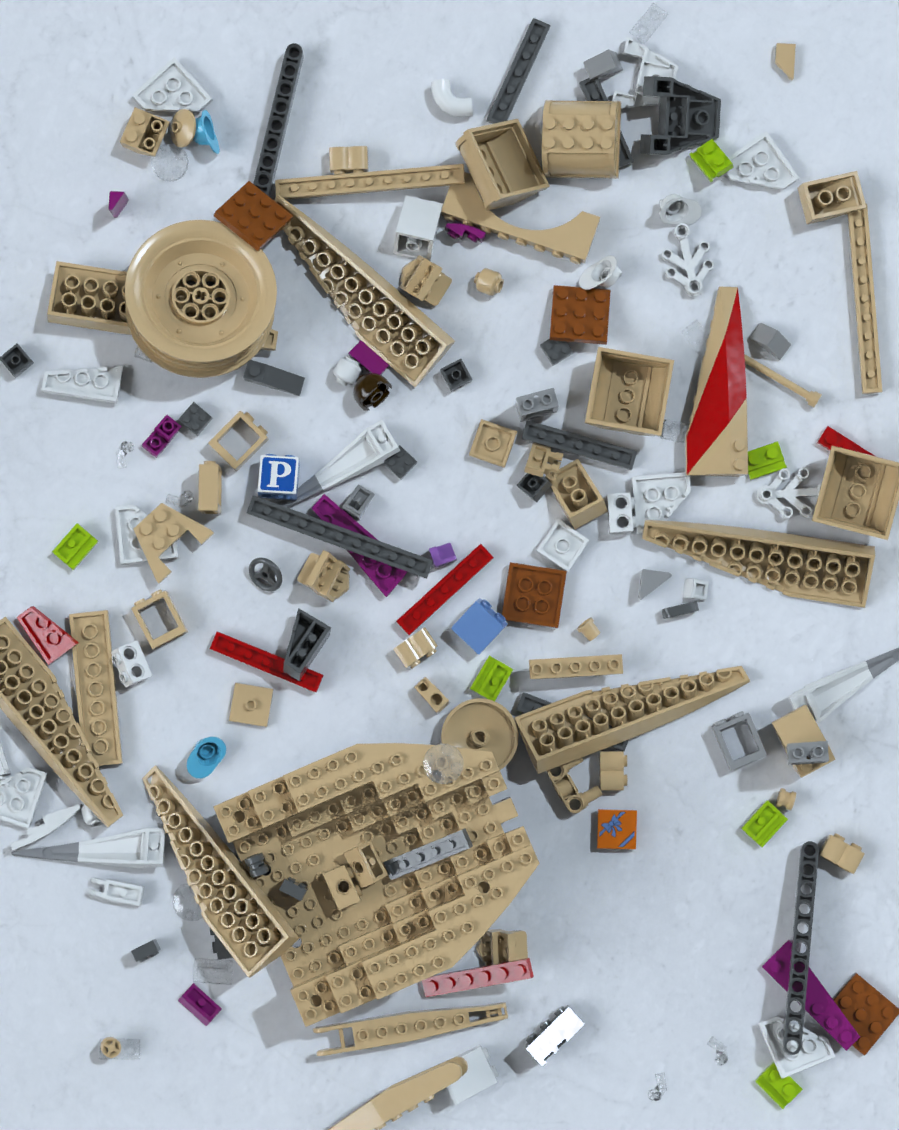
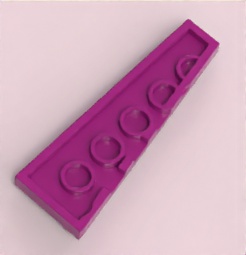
(818, 1001)

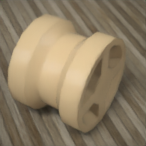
(786, 799)
(113, 1049)

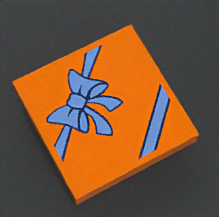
(616, 829)

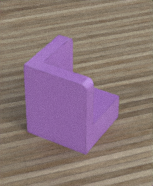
(442, 555)

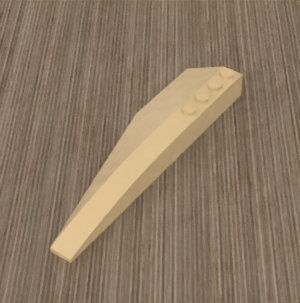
(96, 300)
(368, 301)
(780, 561)
(43, 717)
(563, 733)
(222, 887)

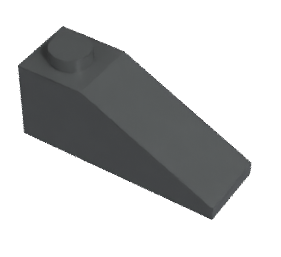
(273, 377)

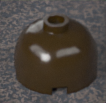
(371, 390)

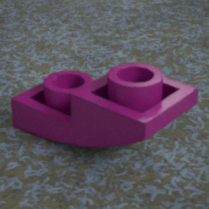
(458, 231)
(161, 436)

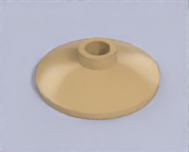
(183, 128)

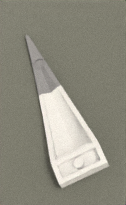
(362, 454)
(830, 692)
(130, 849)

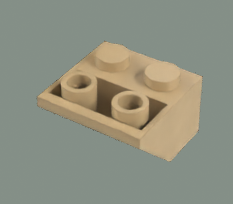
(144, 133)

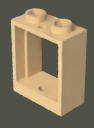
(248, 419)
(210, 488)
(167, 637)

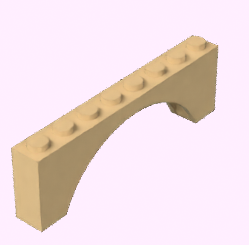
(567, 240)

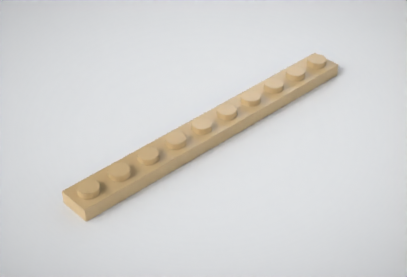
(370, 181)
(865, 302)

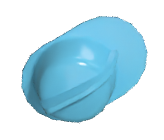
(205, 132)
(206, 757)

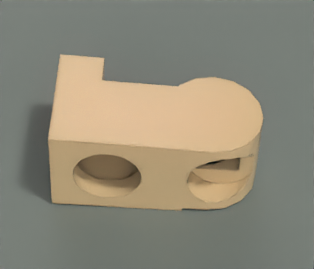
(432, 695)

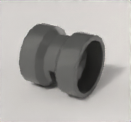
(256, 865)

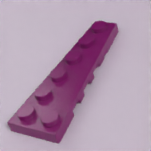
(383, 575)

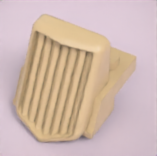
(424, 280)
(325, 575)
(502, 946)

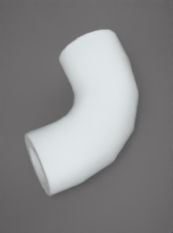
(448, 102)

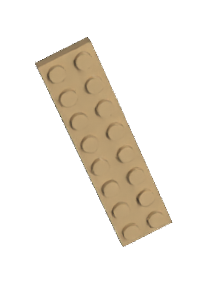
(96, 685)

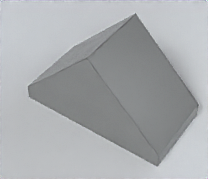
(603, 64)
(770, 340)
(358, 501)
(650, 581)

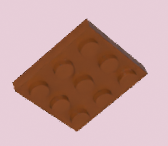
(253, 216)
(580, 315)
(534, 595)
(866, 1011)

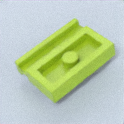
(711, 160)
(765, 460)
(75, 546)
(491, 678)
(764, 823)
(779, 1089)

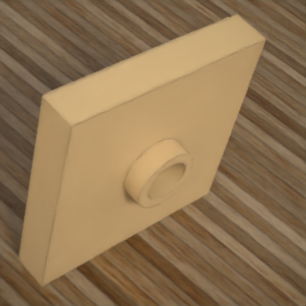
(493, 443)
(251, 704)

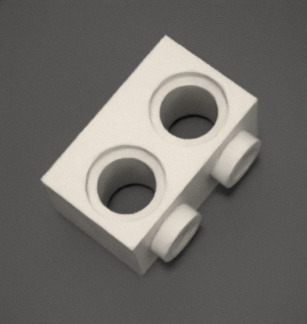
(615, 513)
(135, 662)

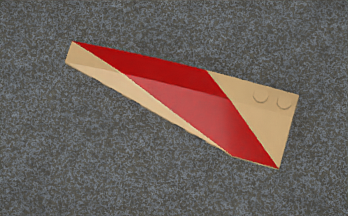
(718, 423)

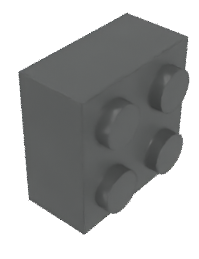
(556, 350)
(16, 360)
(456, 375)
(195, 419)
(400, 463)
(534, 486)
(293, 888)
(150, 948)

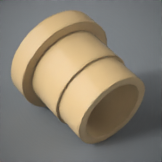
(588, 629)

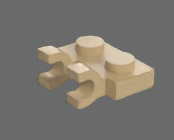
(538, 460)

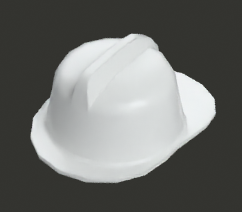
(679, 210)
(600, 274)

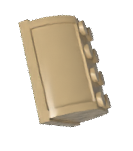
(581, 139)
(501, 163)
(629, 392)
(858, 493)

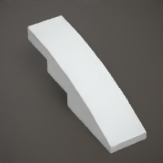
(52, 822)

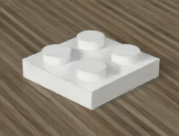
(562, 545)

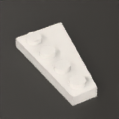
(86, 383)

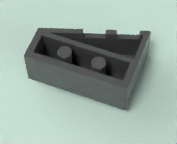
(305, 643)

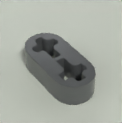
(680, 609)

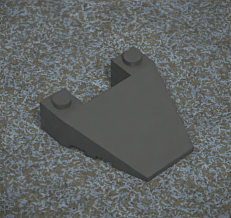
(685, 116)

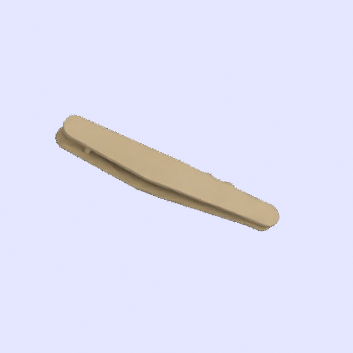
(409, 1026)
(404, 1096)

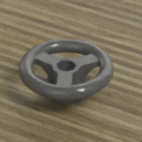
(267, 573)

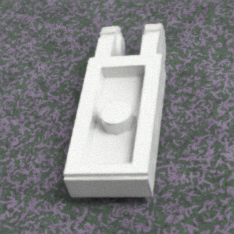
(119, 891)

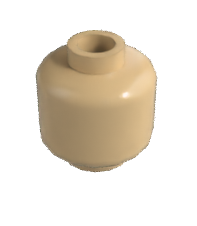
(488, 281)

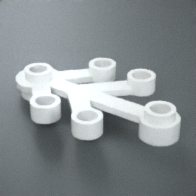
(688, 263)
(788, 493)

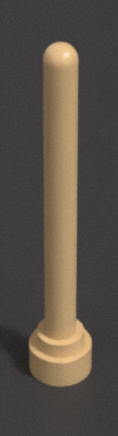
(811, 397)

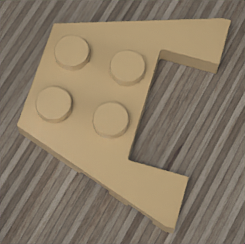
(161, 531)

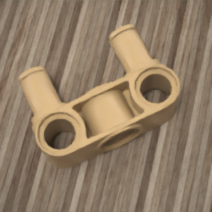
(567, 789)

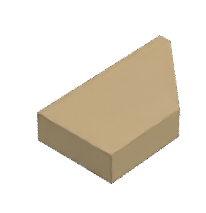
(786, 58)

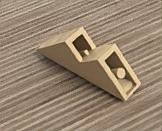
(576, 666)

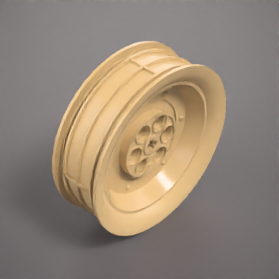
(198, 343)

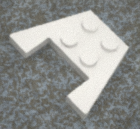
(651, 65)

